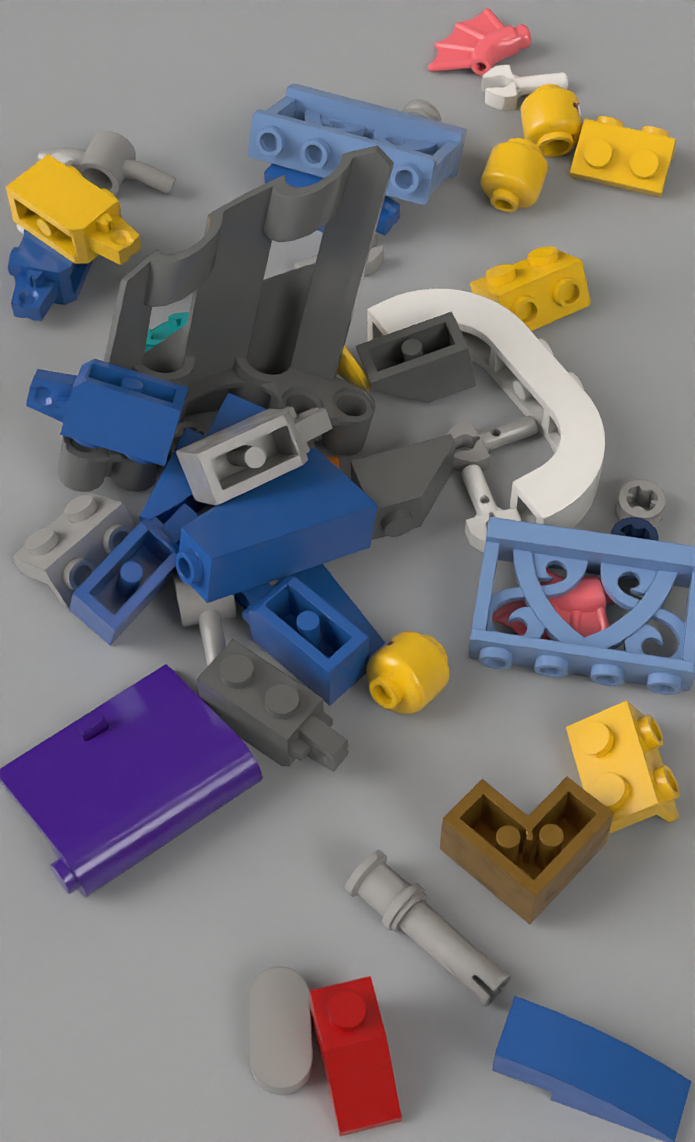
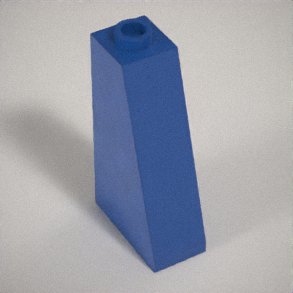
(276, 530)

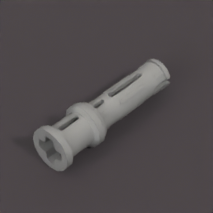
(406, 909)

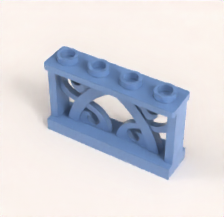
(316, 127)
(539, 546)

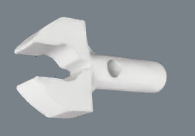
(505, 88)
(484, 506)

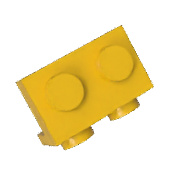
(623, 156)
(538, 287)
(623, 765)

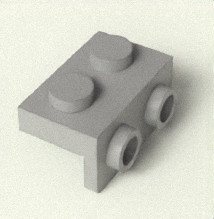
(75, 543)

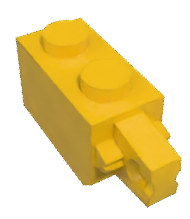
(71, 213)

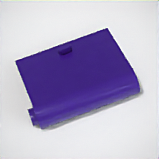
(129, 779)

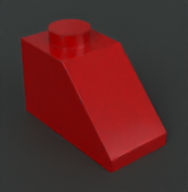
(355, 1055)

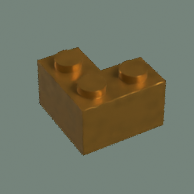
(521, 855)

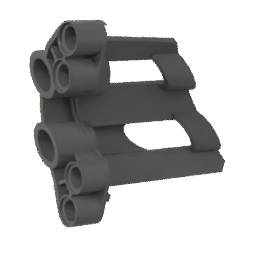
(249, 335)

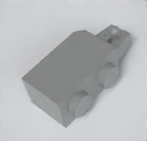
(250, 452)

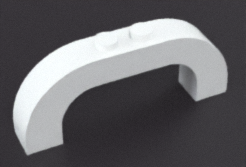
(538, 385)

